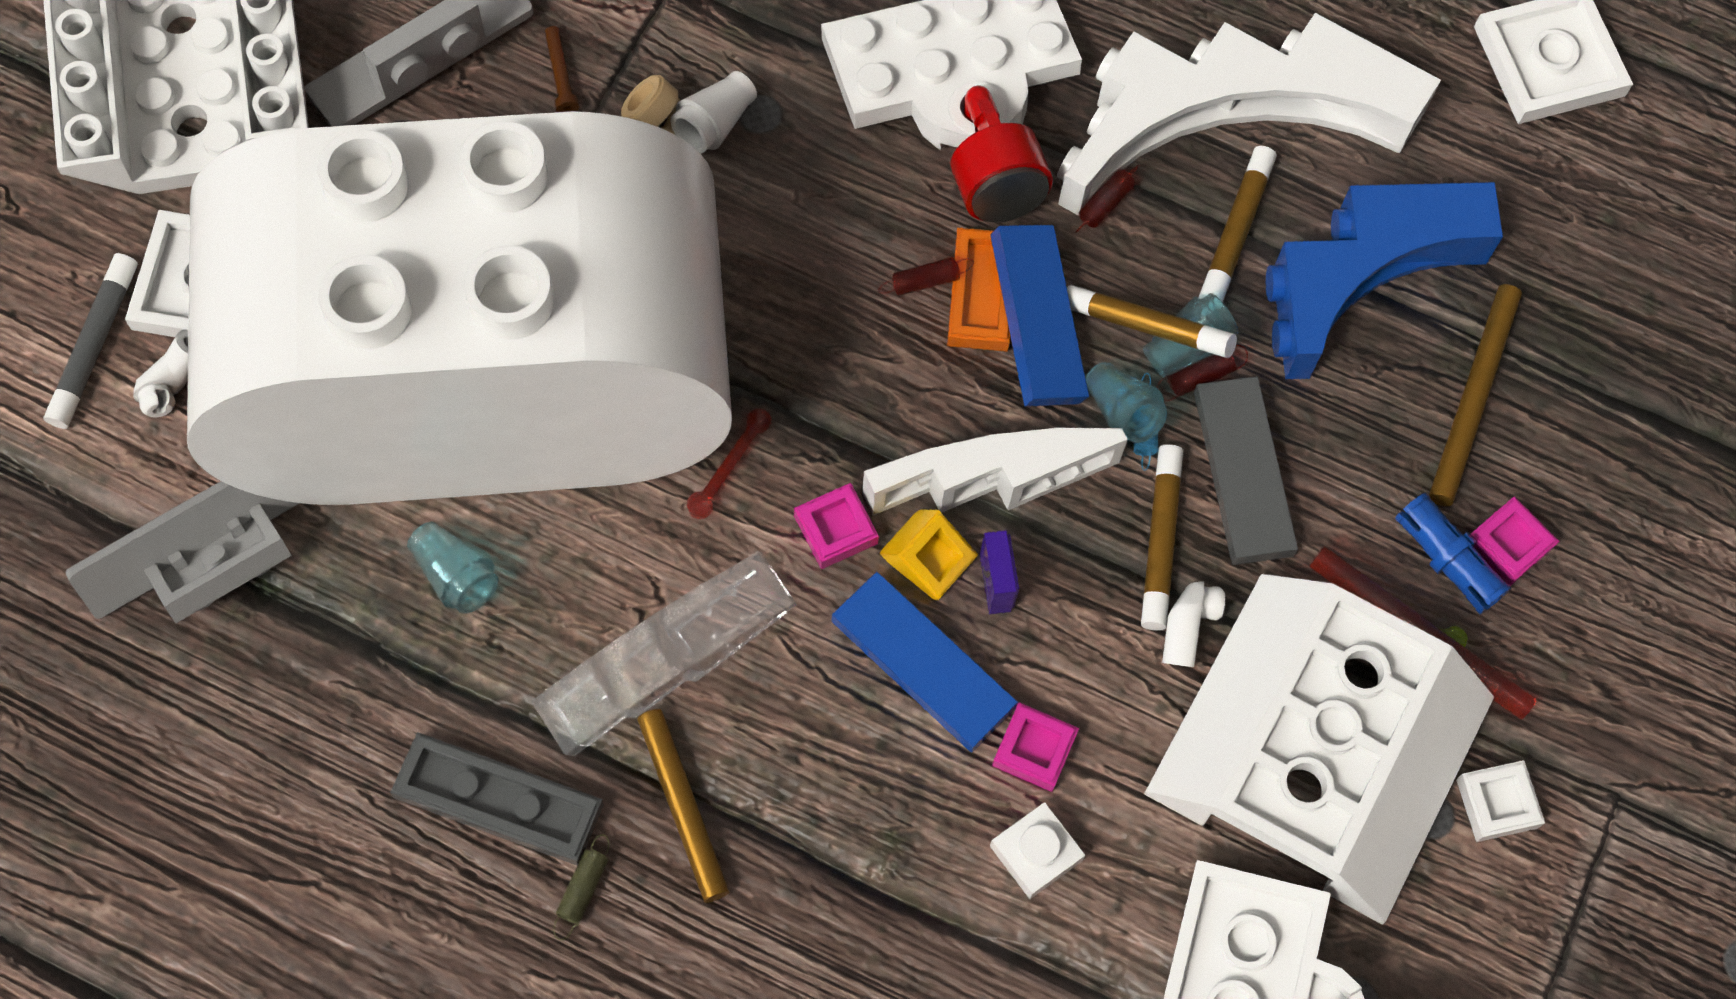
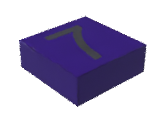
(999, 572)

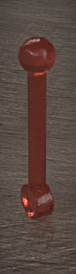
(700, 503)

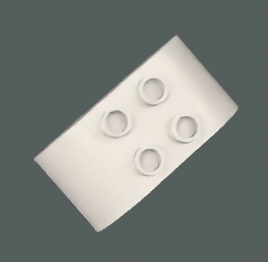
(455, 309)

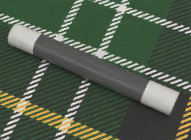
(90, 341)

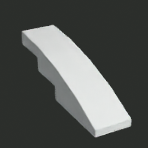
(1014, 463)

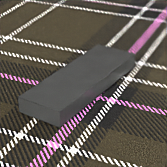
(1245, 471)
(497, 798)

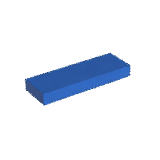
(1039, 315)
(924, 661)

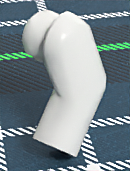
(164, 379)
(1184, 621)

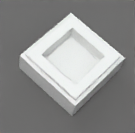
(1500, 801)

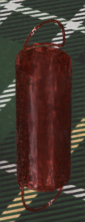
(1107, 198)
(926, 276)
(1201, 372)

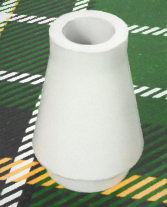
(712, 112)

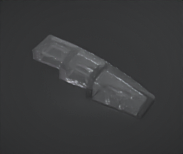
(663, 653)

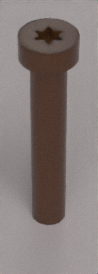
(566, 100)

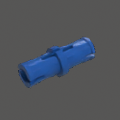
(1452, 553)

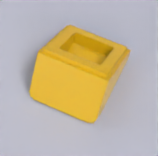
(929, 552)

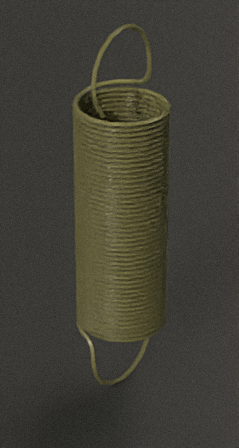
(581, 886)

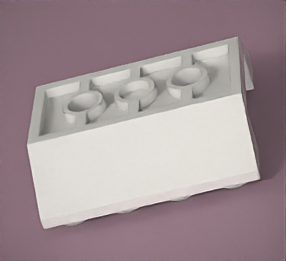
(130, 84)
(1286, 705)

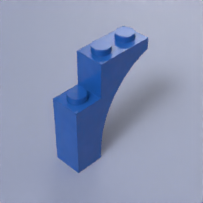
(1375, 239)

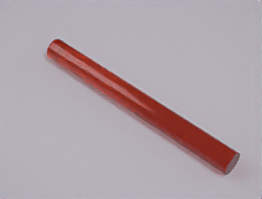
(1352, 580)

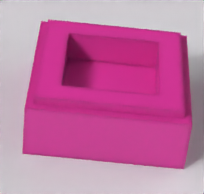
(836, 526)
(1513, 541)
(1035, 747)

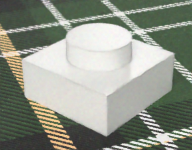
(1037, 850)

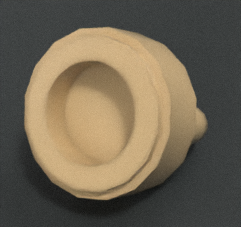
(652, 102)

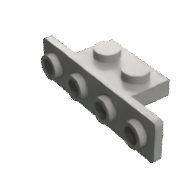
(411, 56)
(186, 554)

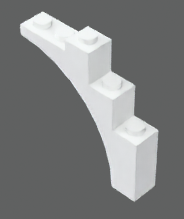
(1314, 79)

